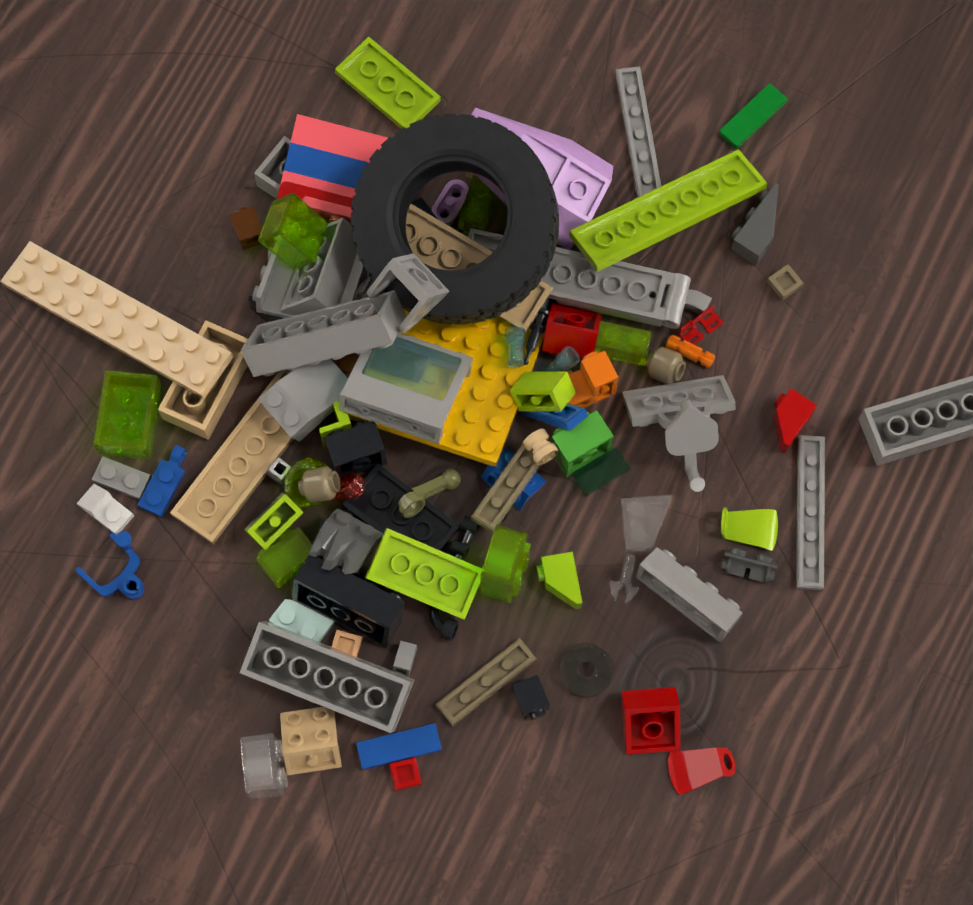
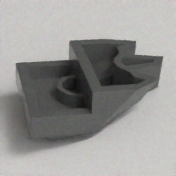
(344, 542)

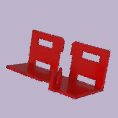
(706, 323)

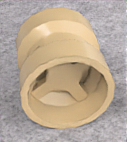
(541, 448)

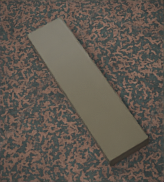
(506, 490)
(486, 682)

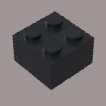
(356, 448)

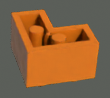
(594, 380)

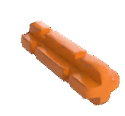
(690, 351)

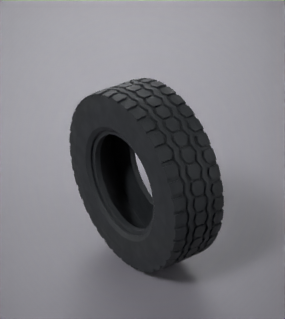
(444, 147)

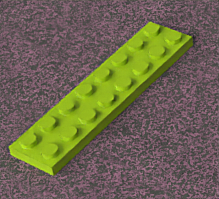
(667, 210)

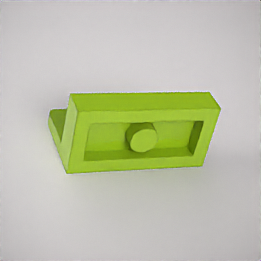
(343, 422)

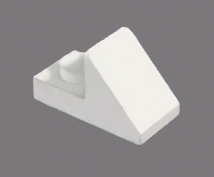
(105, 509)

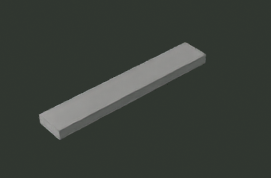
(638, 130)
(810, 513)

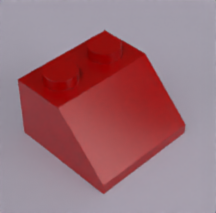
(571, 328)
(651, 720)

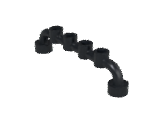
(460, 550)

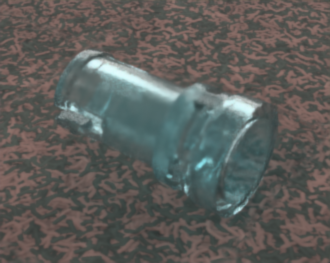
(515, 340)
(564, 361)

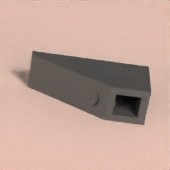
(757, 233)

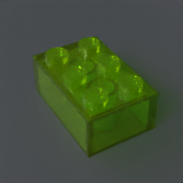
(127, 414)
(505, 564)

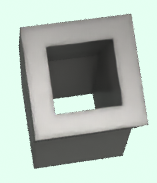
(697, 302)
(271, 472)
(405, 658)

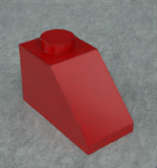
(791, 416)

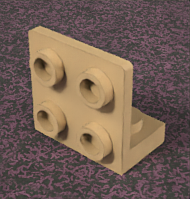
(309, 740)

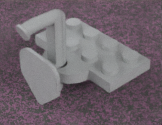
(685, 414)

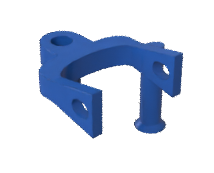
(126, 578)

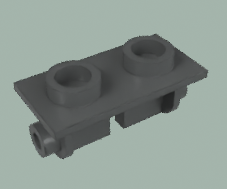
(739, 561)

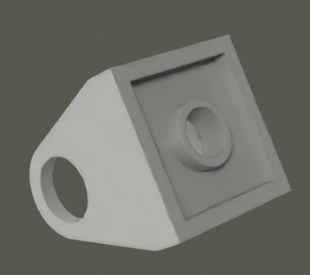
(417, 280)

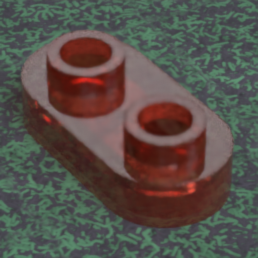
(350, 486)

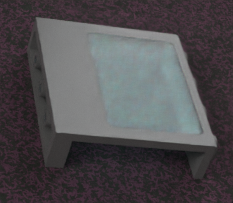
(406, 386)

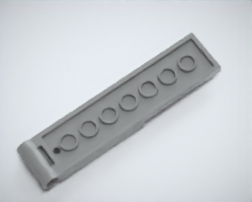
(615, 291)

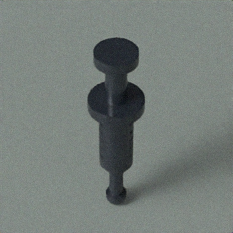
(536, 330)

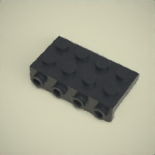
(380, 509)

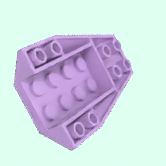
(574, 172)

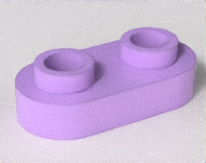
(448, 204)

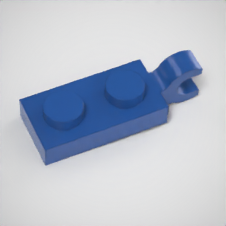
(164, 483)

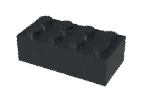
(348, 601)

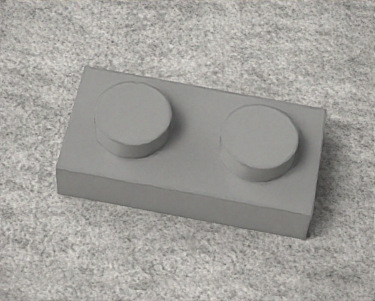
(121, 478)

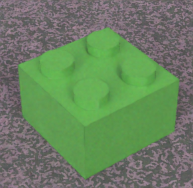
(582, 443)

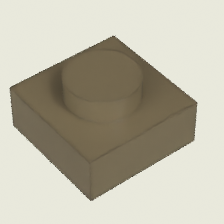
(785, 282)

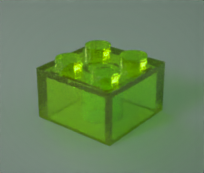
(293, 231)

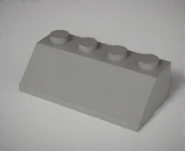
(325, 280)
(688, 594)

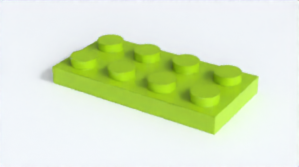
(387, 84)
(424, 573)

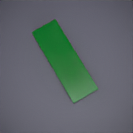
(753, 116)

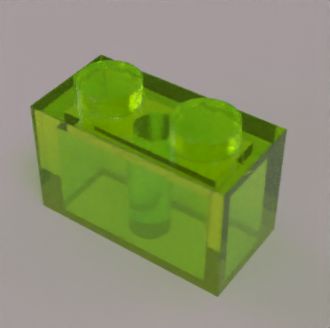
(476, 207)
(623, 343)
(285, 557)

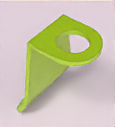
(751, 527)

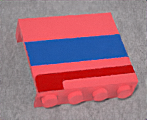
(326, 165)

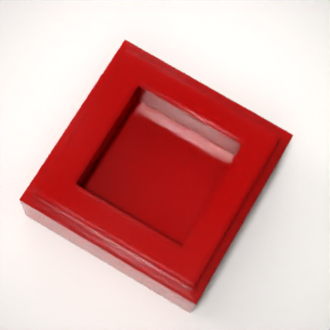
(405, 774)

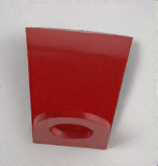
(698, 767)

